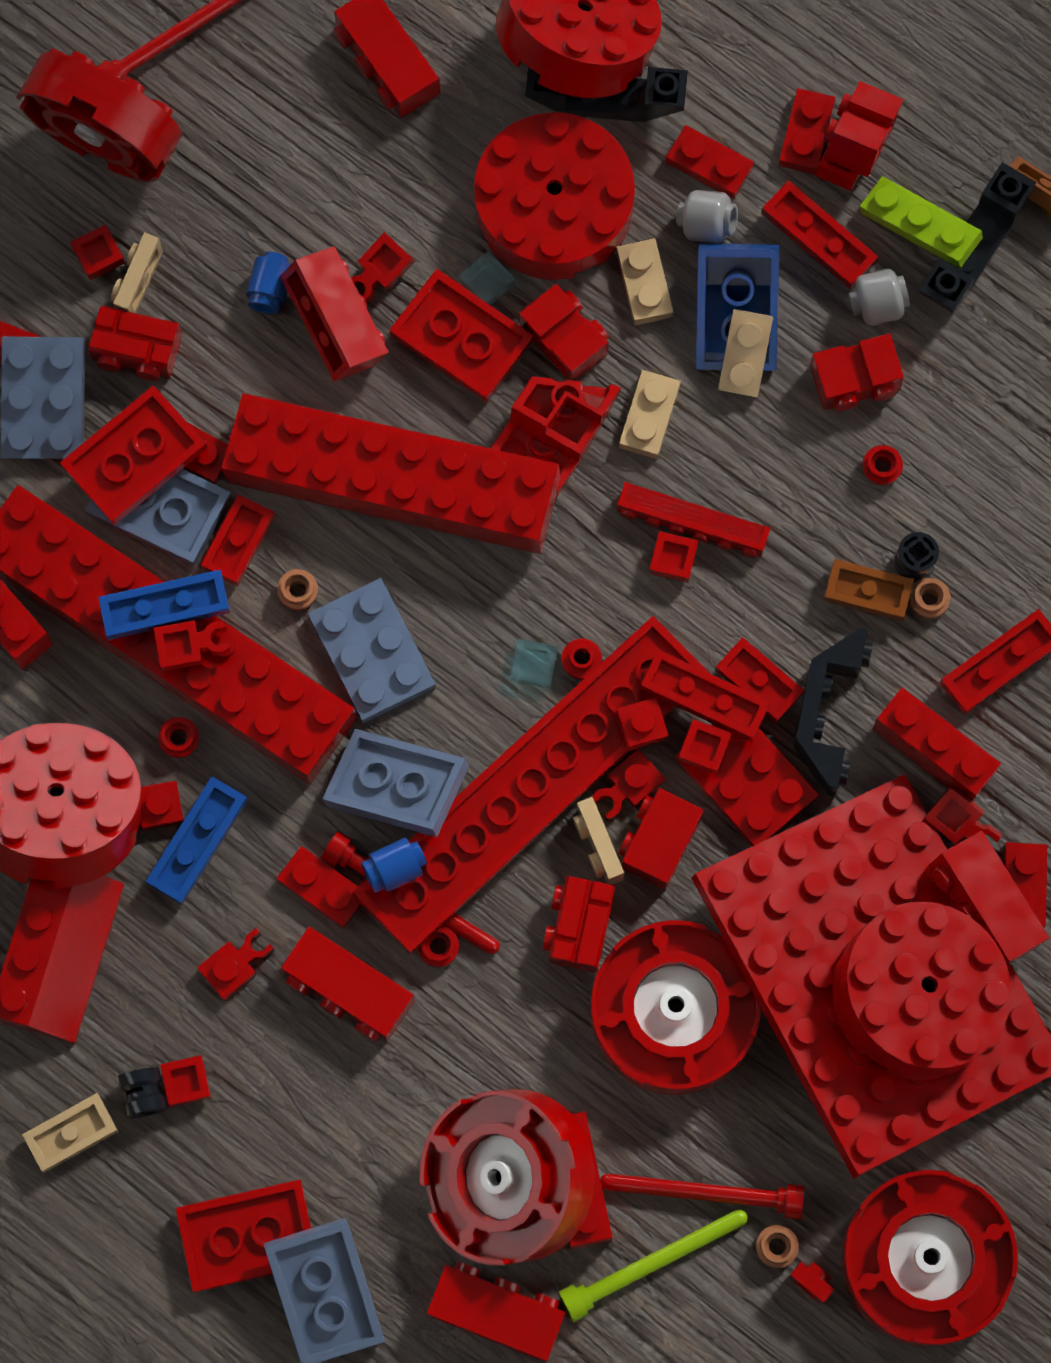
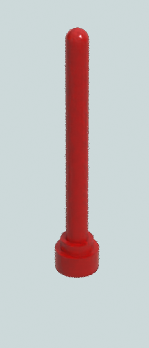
(167, 39)
(343, 853)
(785, 1200)

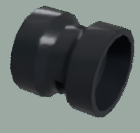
(914, 563)
(142, 1092)

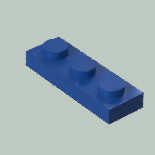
(164, 604)
(196, 840)

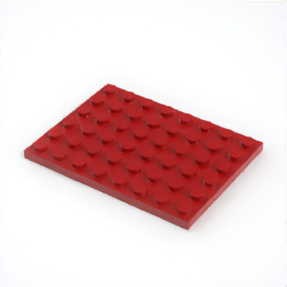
(787, 921)

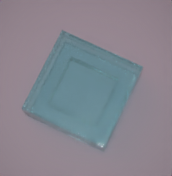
(487, 278)
(534, 663)

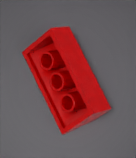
(56, 955)

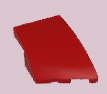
(556, 422)

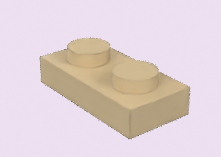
(142, 263)
(644, 282)
(745, 353)
(649, 414)
(591, 826)
(70, 1133)

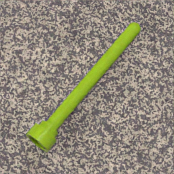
(581, 1299)

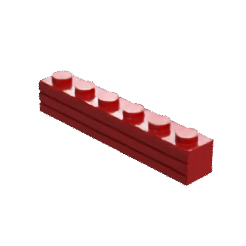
(693, 519)

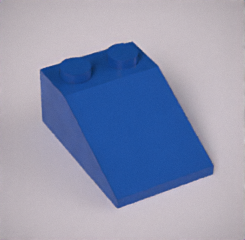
(730, 279)

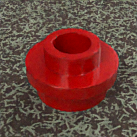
(886, 454)
(576, 670)
(175, 725)
(448, 956)

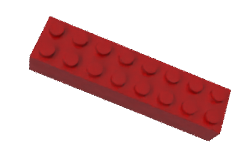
(391, 473)

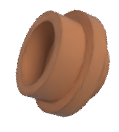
(293, 578)
(932, 586)
(783, 1234)

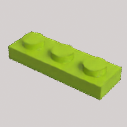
(921, 222)

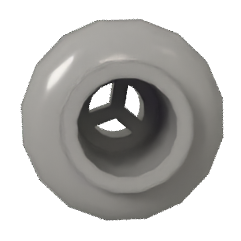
(707, 217)
(879, 297)

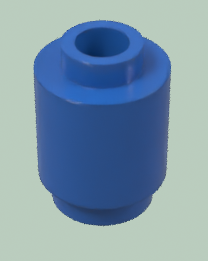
(265, 286)
(394, 865)

